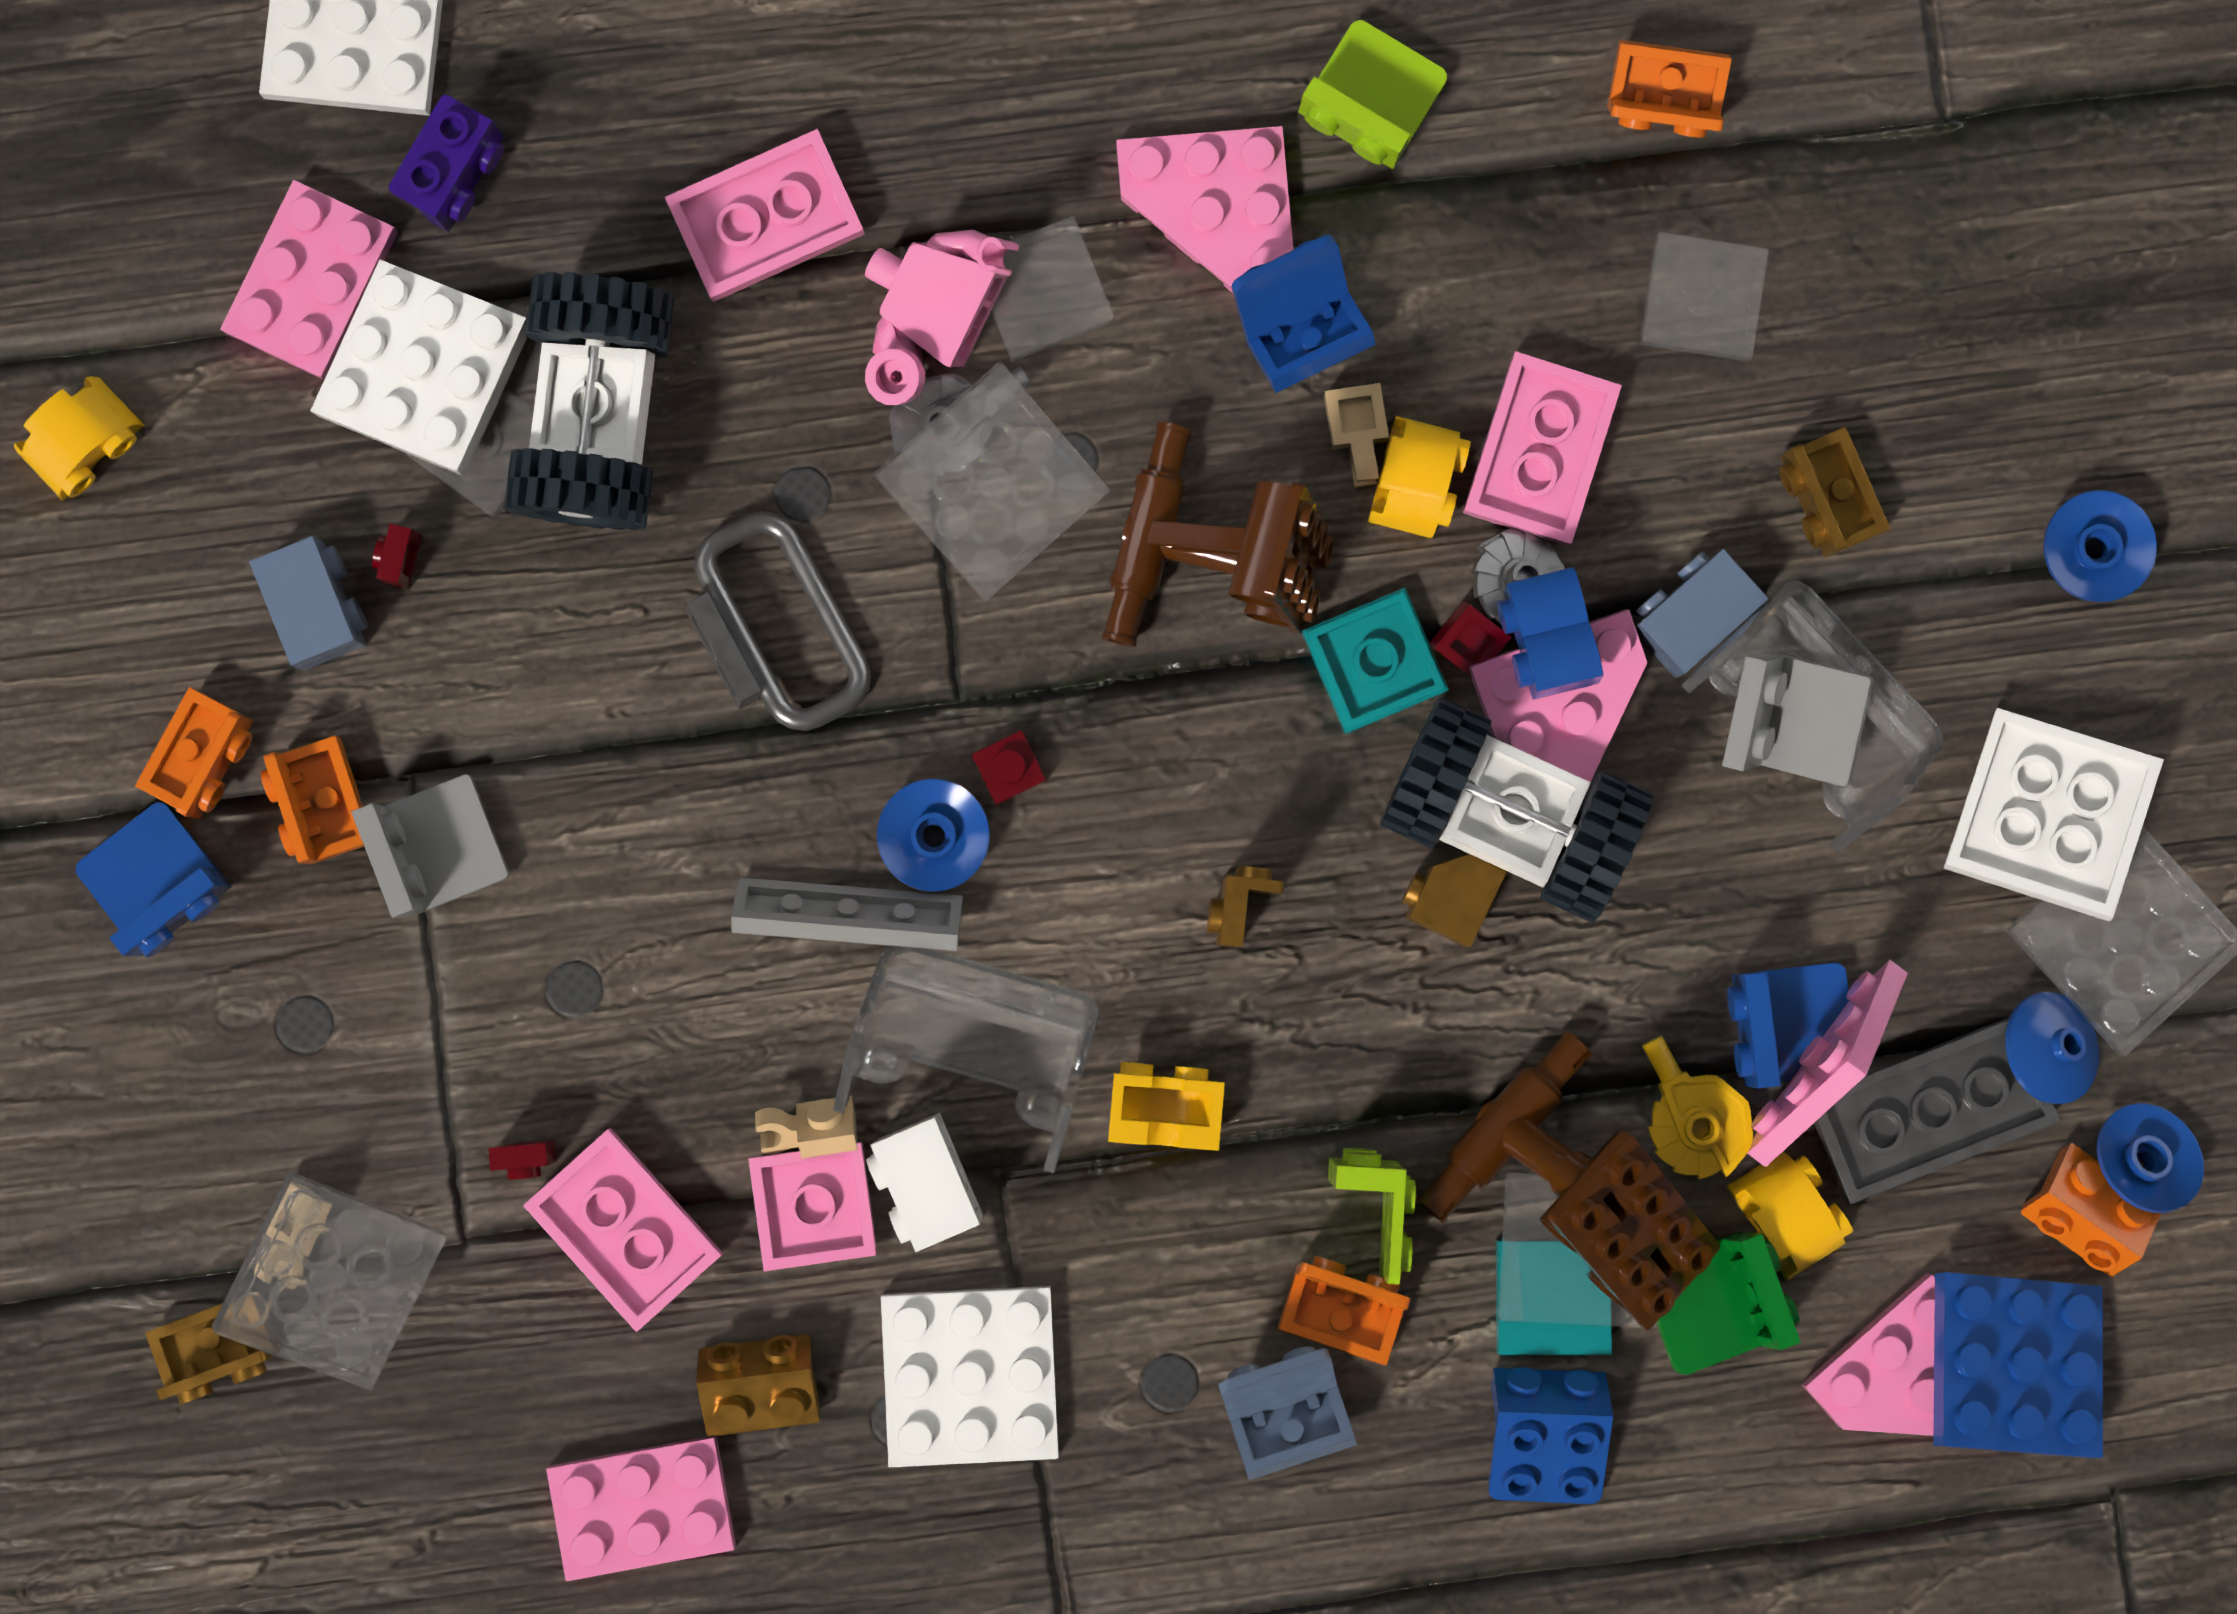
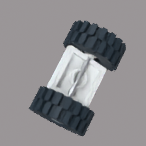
(590, 401)
(1517, 811)

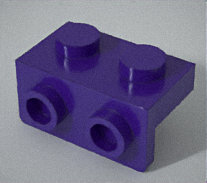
(448, 162)

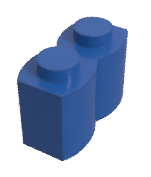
(1551, 634)

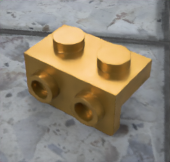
(1832, 492)
(1228, 913)
(193, 1356)
(757, 1385)

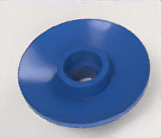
(2125, 540)
(903, 828)
(2051, 1048)
(2165, 1147)

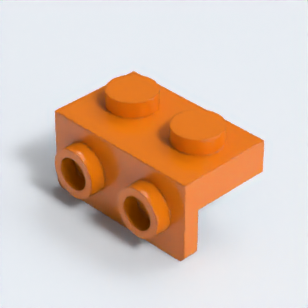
(1668, 88)
(196, 754)
(315, 800)
(2089, 1215)
(1343, 1311)

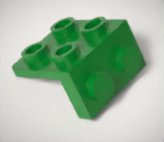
(1730, 1307)

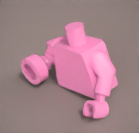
(933, 302)

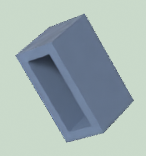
(309, 602)
(1698, 612)

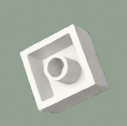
(925, 1183)

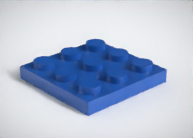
(2018, 1365)

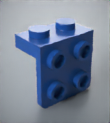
(1300, 313)
(151, 880)
(1780, 1016)
(1549, 1435)

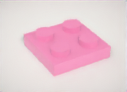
(812, 1208)

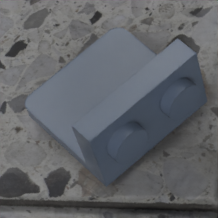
(1286, 1411)

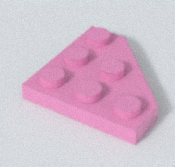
(1213, 195)
(1570, 726)
(1830, 1063)
(1885, 1371)

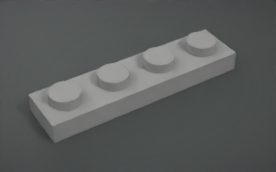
(847, 914)

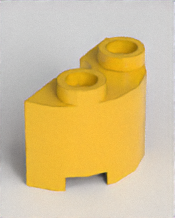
(75, 433)
(1417, 477)
(1166, 1109)
(1790, 1212)

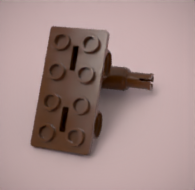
(1270, 559)
(1608, 1207)

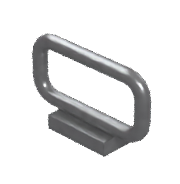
(733, 645)

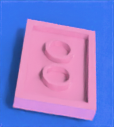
(764, 215)
(308, 279)
(1542, 449)
(623, 1229)
(641, 1508)

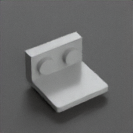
(1798, 718)
(431, 847)

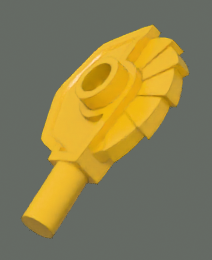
(1699, 1119)

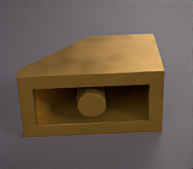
(1453, 897)

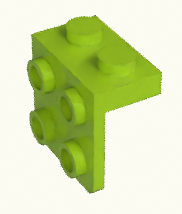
(1372, 94)
(1366, 1171)

